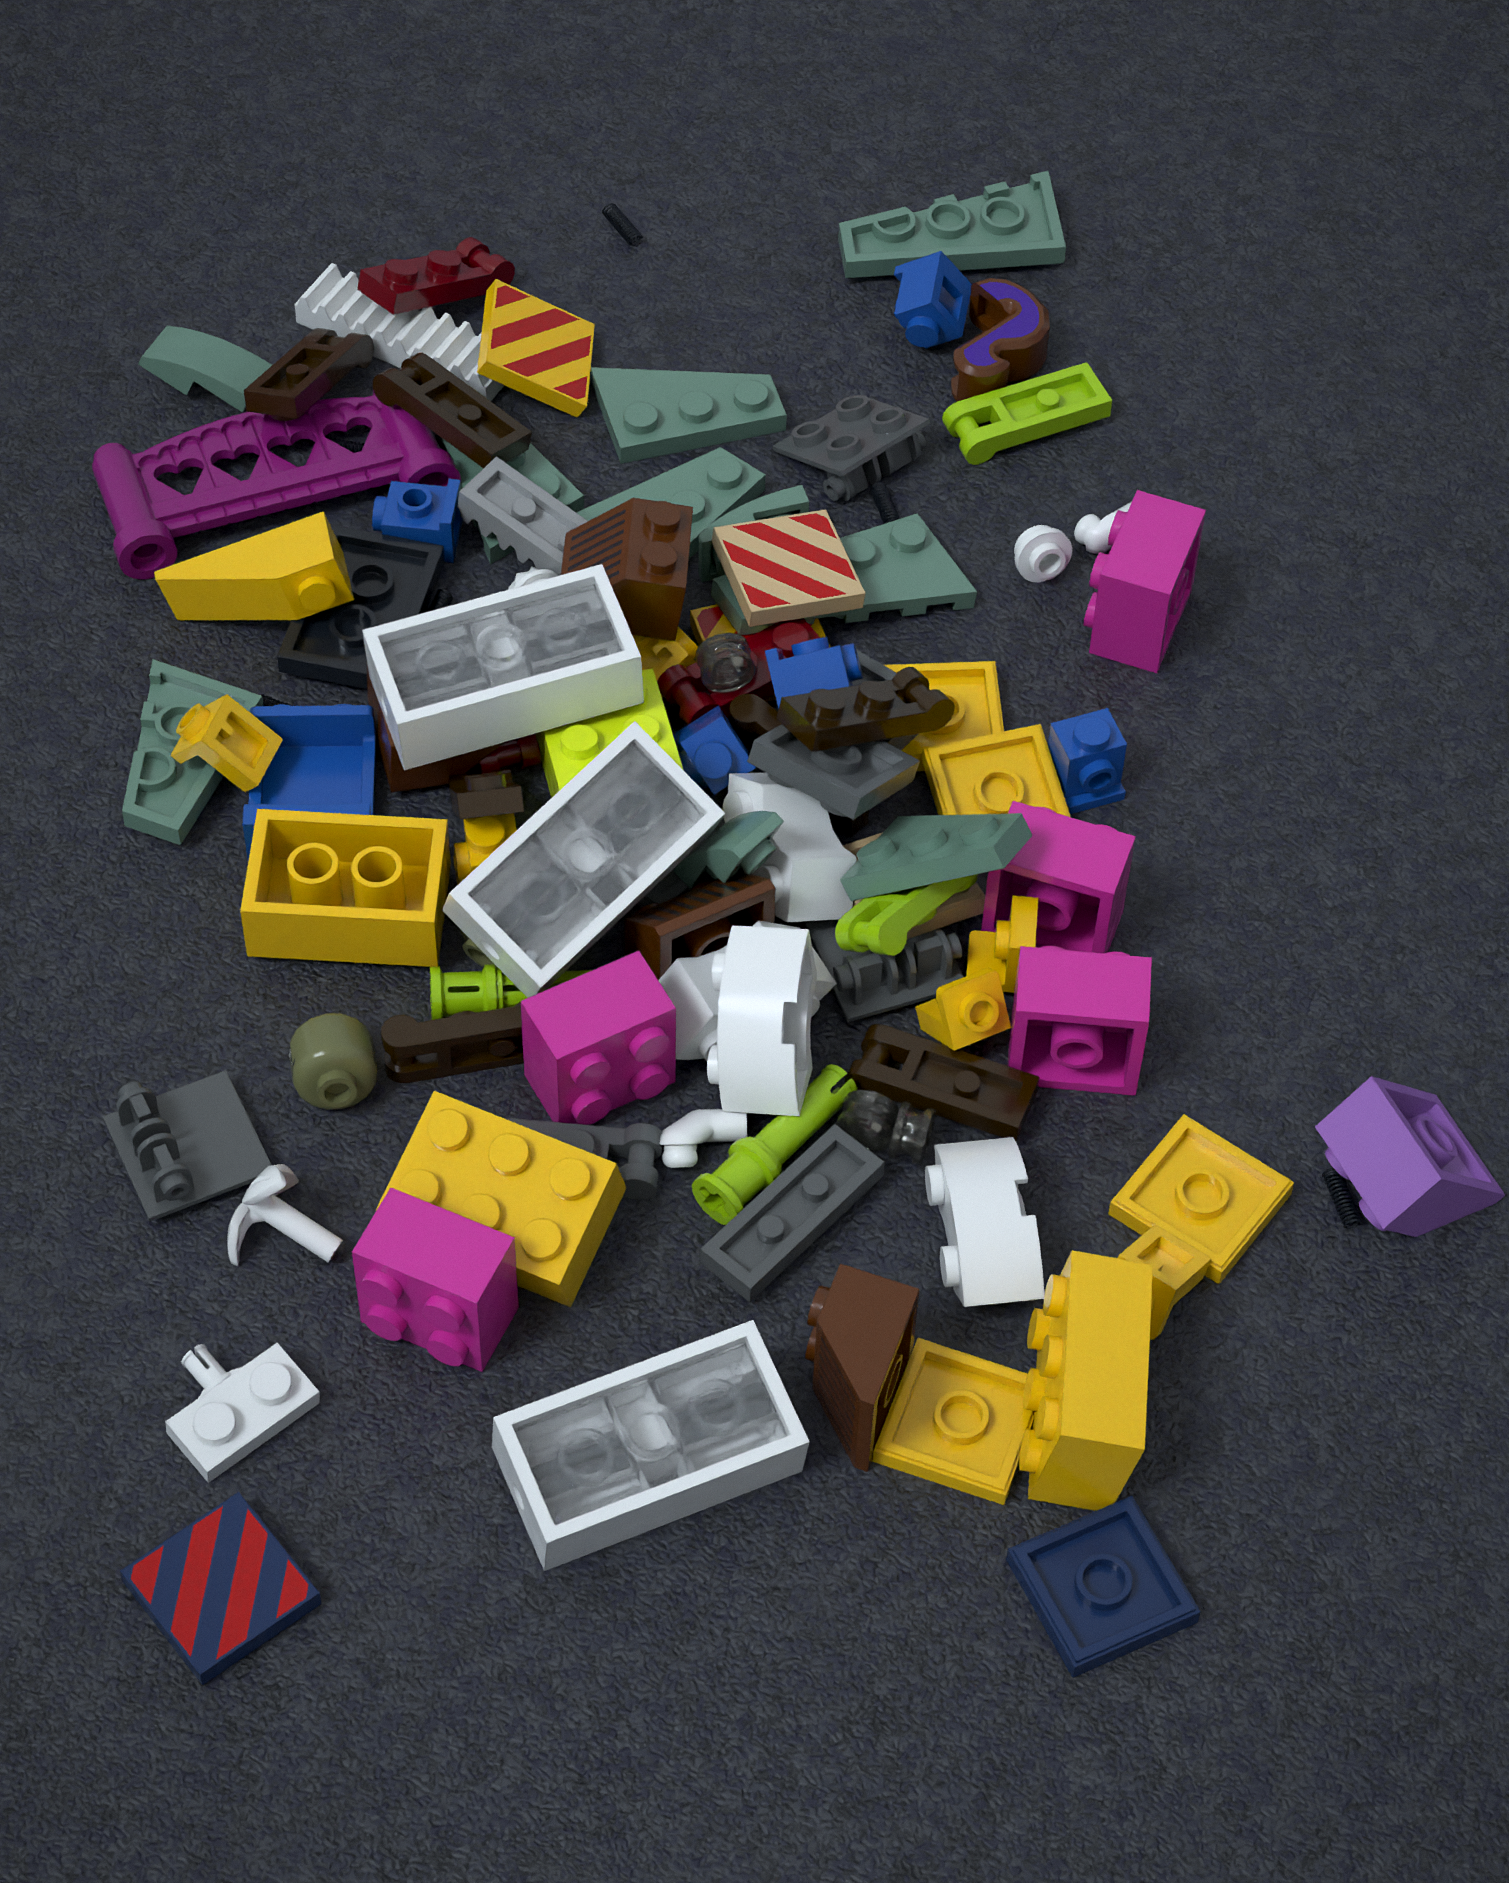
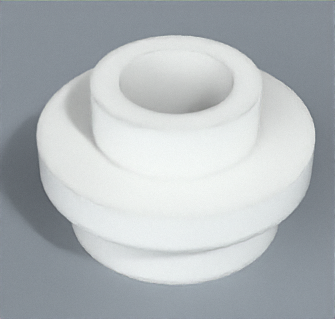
(1042, 553)

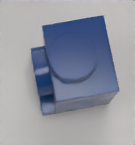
(932, 300)
(421, 514)
(813, 667)
(712, 751)
(1088, 759)

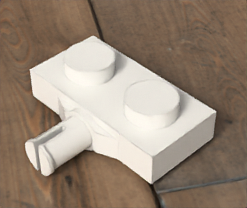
(238, 1407)

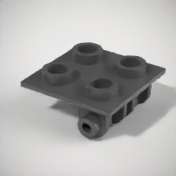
(857, 444)
(881, 983)
(185, 1143)

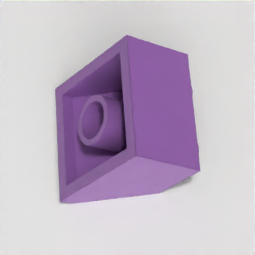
(1406, 1158)

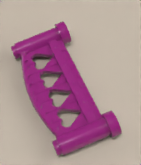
(152, 514)

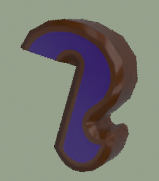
(1011, 340)

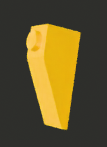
(263, 577)

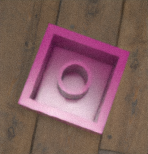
(1144, 580)
(1073, 871)
(1080, 1018)
(599, 1041)
(435, 1280)

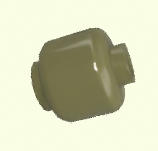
(331, 1056)

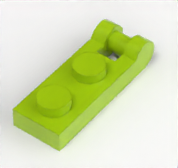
(1027, 411)
(885, 919)

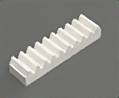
(339, 306)

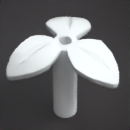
(262, 1205)

